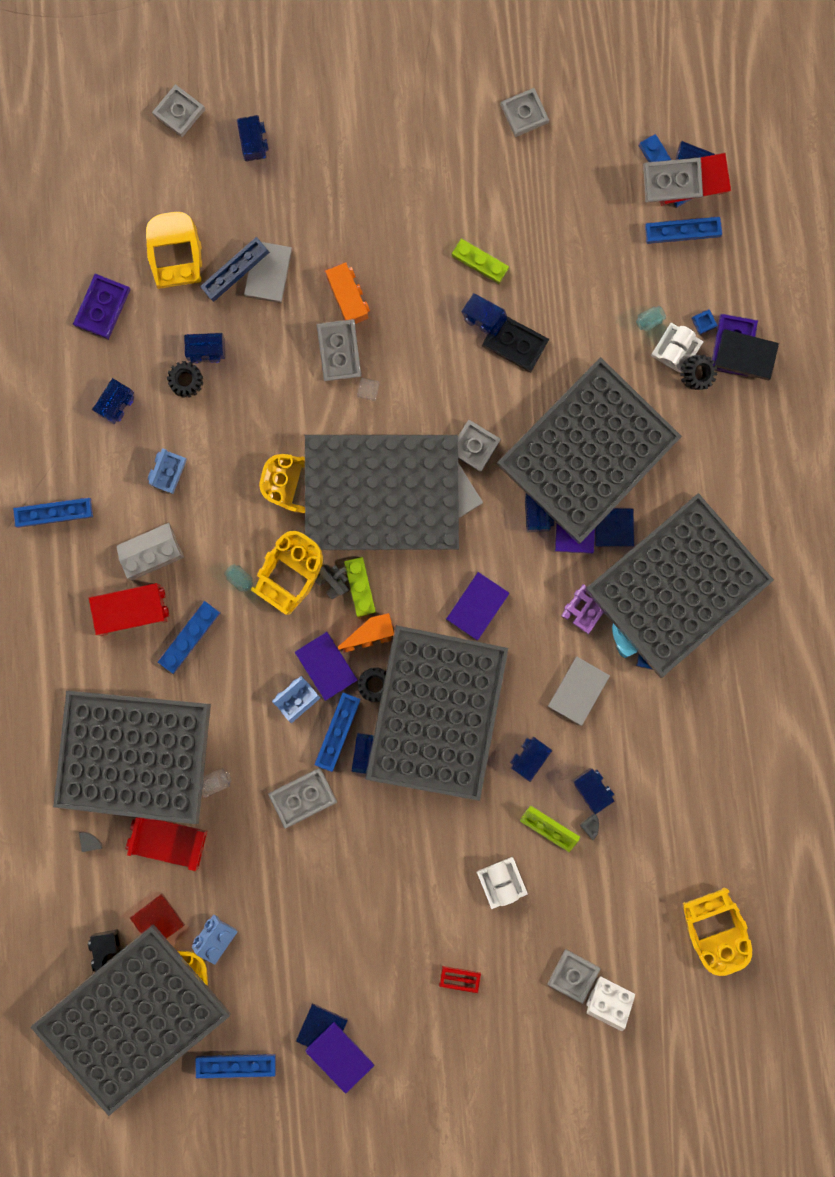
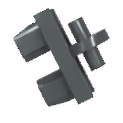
(335, 578)

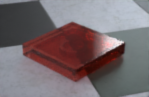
(160, 914)

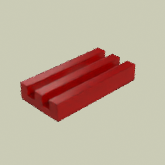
(466, 980)

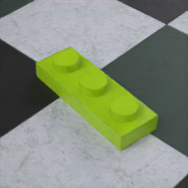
(480, 261)
(360, 587)
(549, 828)

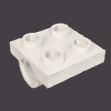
(676, 346)
(502, 883)
(610, 1003)

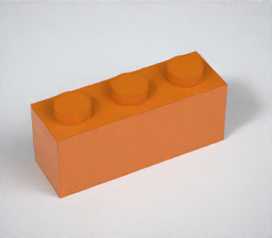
(347, 293)

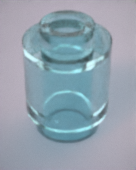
(650, 318)
(238, 578)

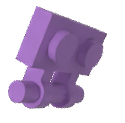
(588, 615)

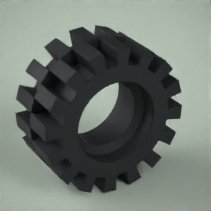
(182, 368)
(707, 372)
(363, 684)

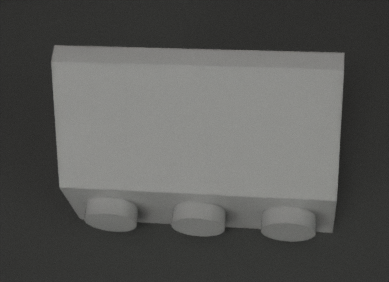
(149, 552)

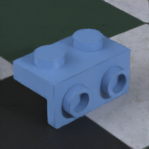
(166, 471)
(296, 699)
(213, 939)

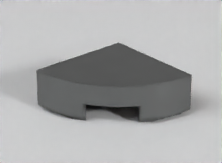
(591, 826)
(89, 842)

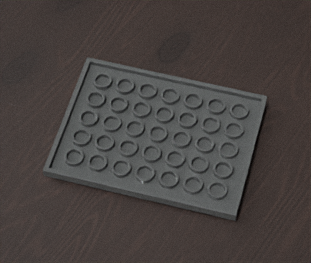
(589, 450)
(382, 492)
(679, 585)
(437, 713)
(132, 756)
(130, 1020)

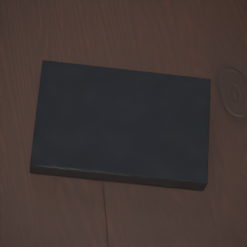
(517, 344)
(746, 354)

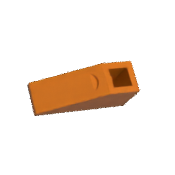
(372, 630)

